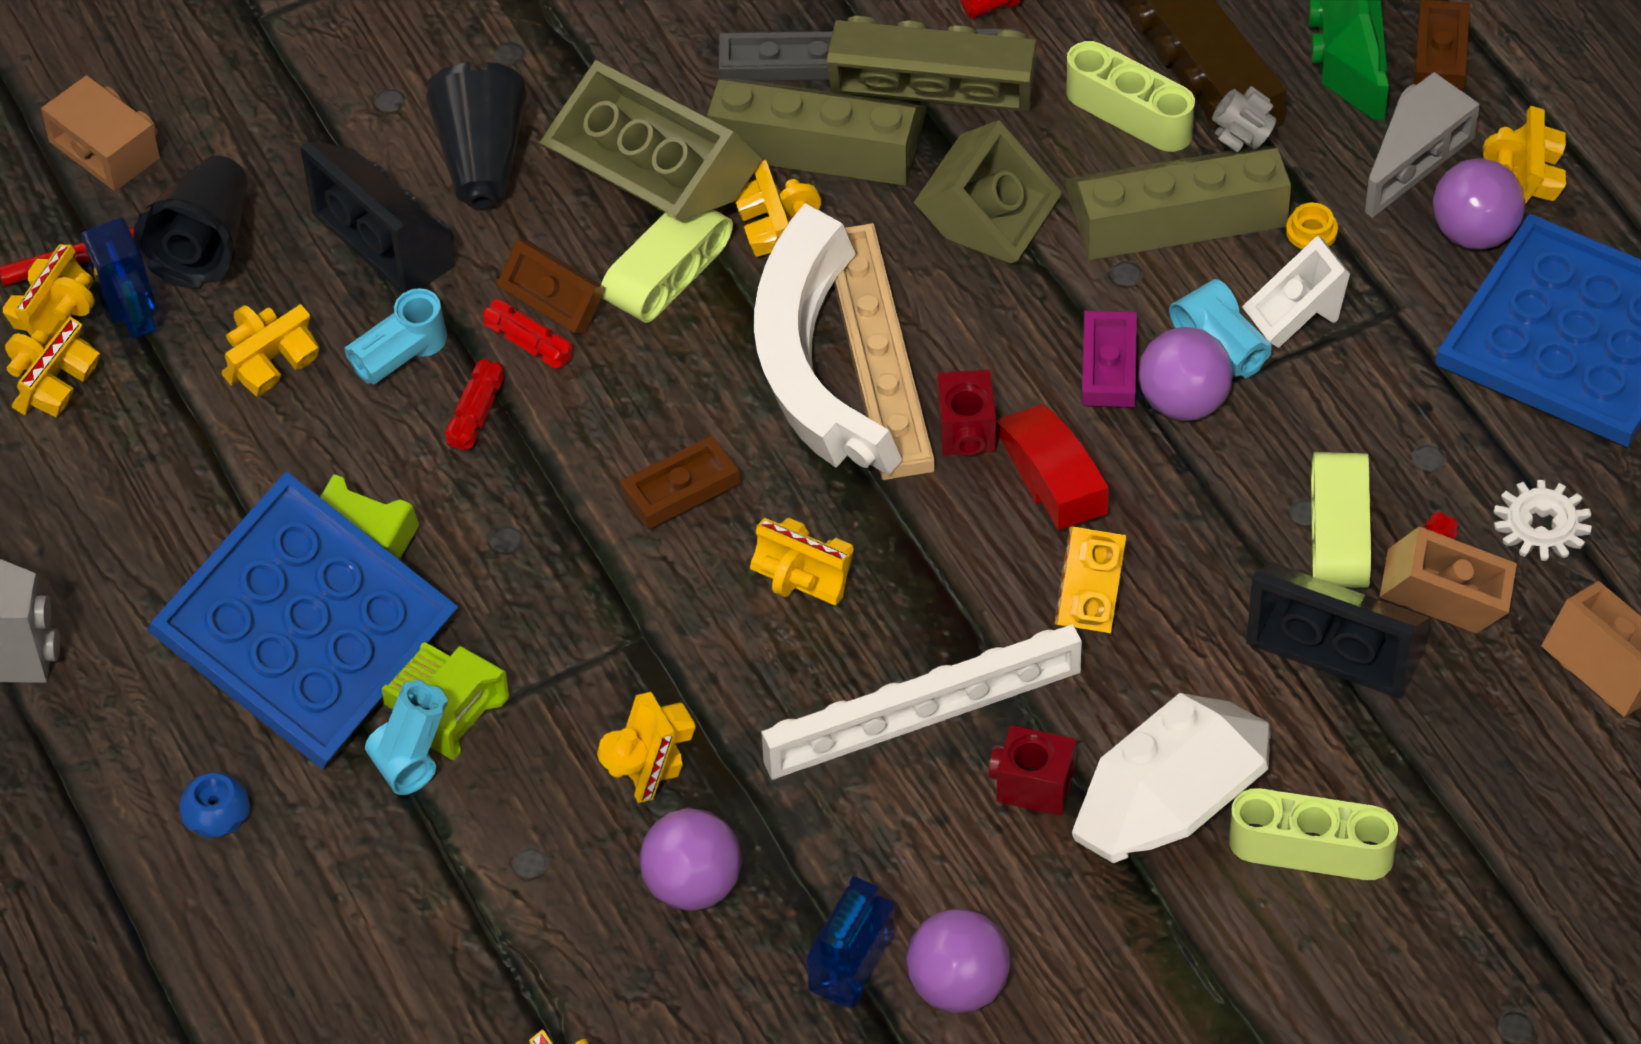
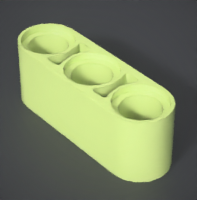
(1130, 96)
(665, 262)
(1341, 518)
(1339, 823)

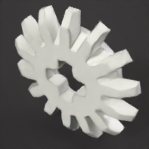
(1544, 503)

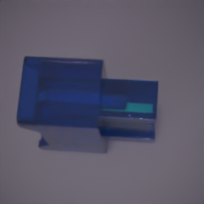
(121, 276)
(850, 943)

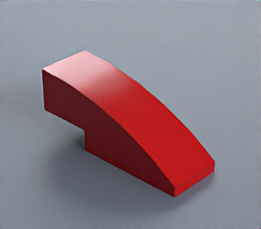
(1054, 466)

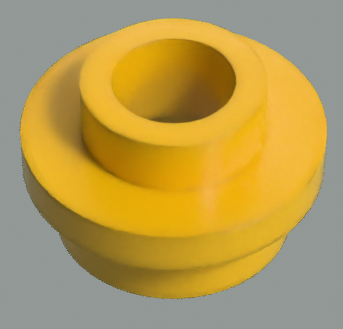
(1308, 222)

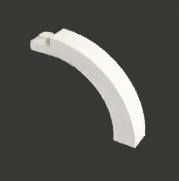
(785, 312)

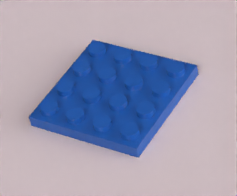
(1557, 330)
(302, 619)

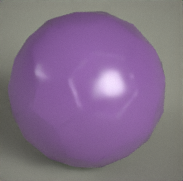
(1479, 204)
(1185, 373)
(690, 859)
(958, 961)

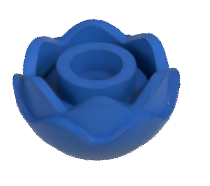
(215, 819)

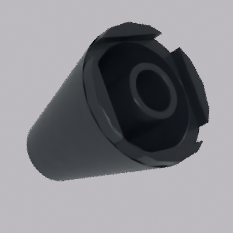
(477, 127)
(194, 224)

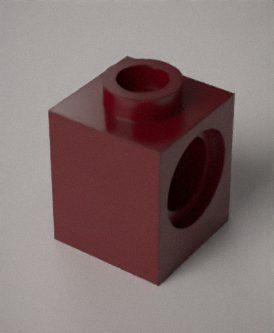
(966, 412)
(1039, 789)

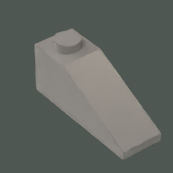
(1425, 131)

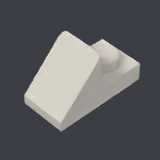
(1305, 286)

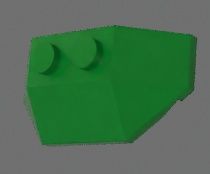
(1351, 51)

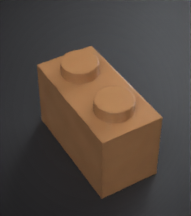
(101, 132)
(1448, 580)
(1601, 645)

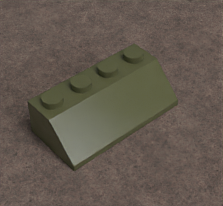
(932, 64)
(821, 129)
(650, 145)
(1180, 201)

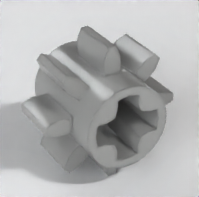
(1244, 119)

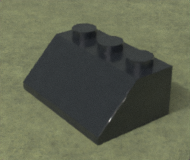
(376, 217)
(1335, 629)

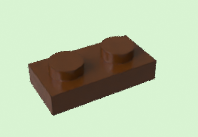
(1442, 41)
(551, 286)
(679, 482)

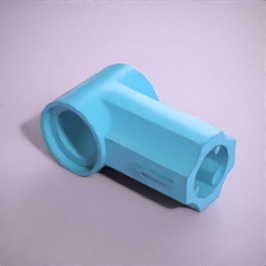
(1217, 312)
(411, 331)
(403, 743)

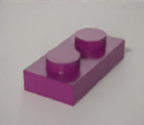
(1109, 359)

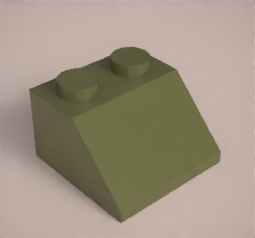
(989, 193)

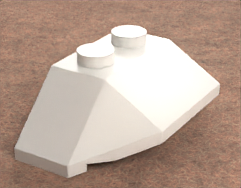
(1171, 775)

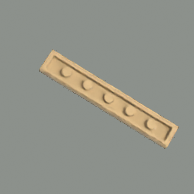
(881, 354)

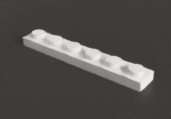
(921, 701)

